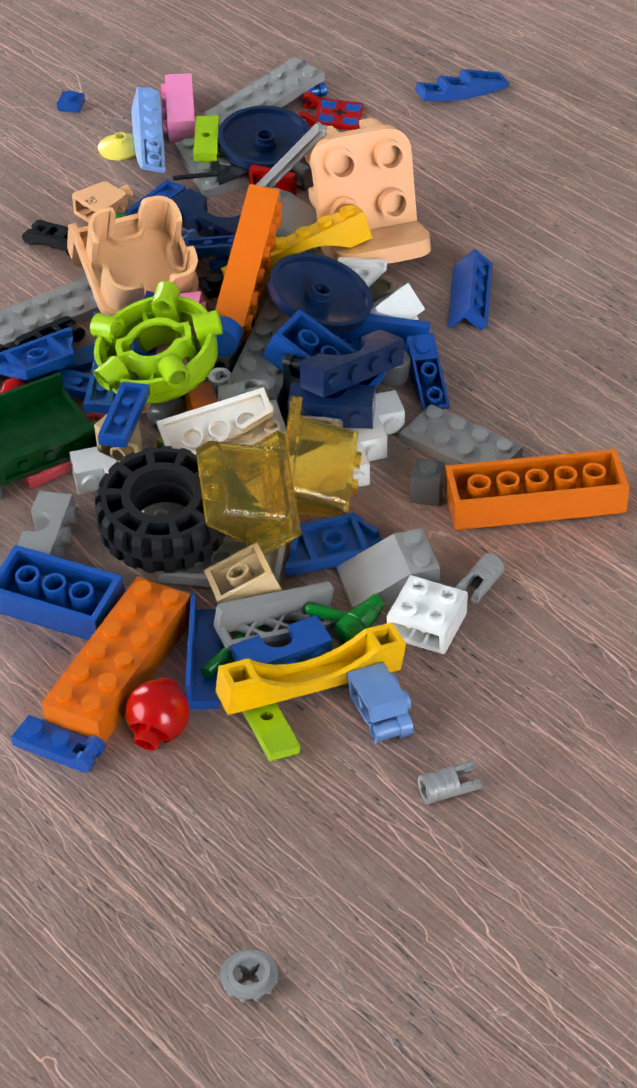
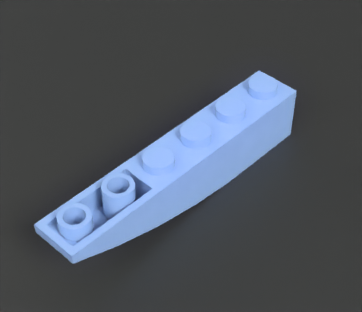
(148, 129)

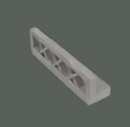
(271, 611)

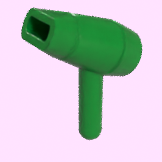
(351, 622)

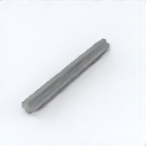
(294, 155)

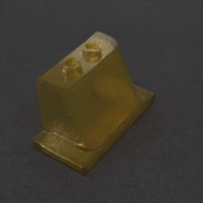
(321, 463)
(250, 491)

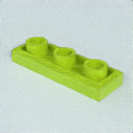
(206, 138)
(272, 731)

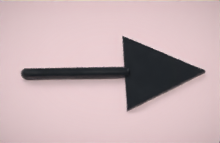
(223, 172)

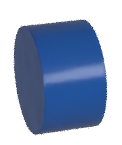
(230, 338)

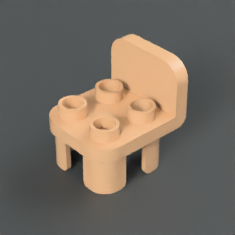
(375, 174)
(133, 253)

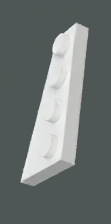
(216, 421)

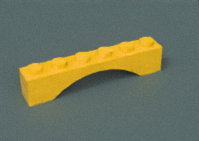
(343, 228)
(256, 684)

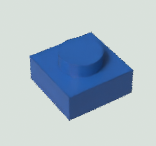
(71, 101)

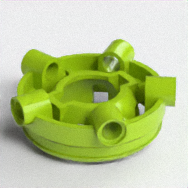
(153, 324)

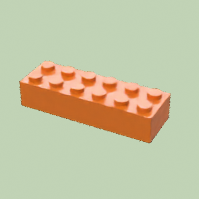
(250, 257)
(536, 489)
(118, 659)

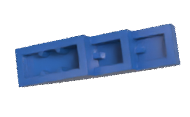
(468, 85)

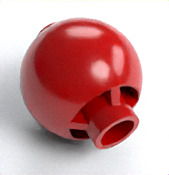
(157, 713)

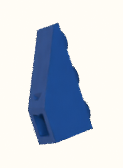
(426, 371)

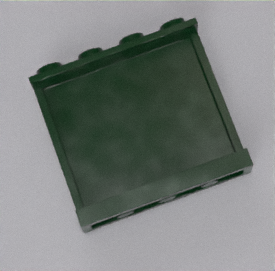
(40, 428)

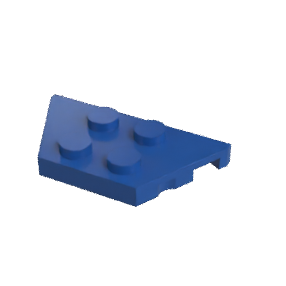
(39, 356)
(329, 543)

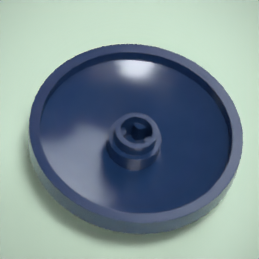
(260, 135)
(322, 290)

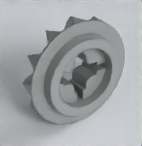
(249, 962)

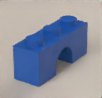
(306, 641)

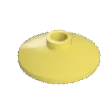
(117, 146)

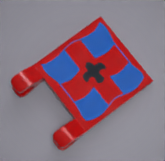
(332, 112)

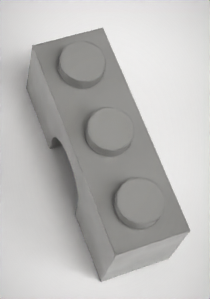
(52, 520)

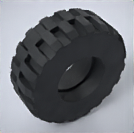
(150, 540)

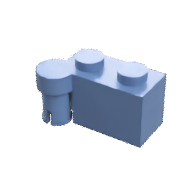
(381, 702)

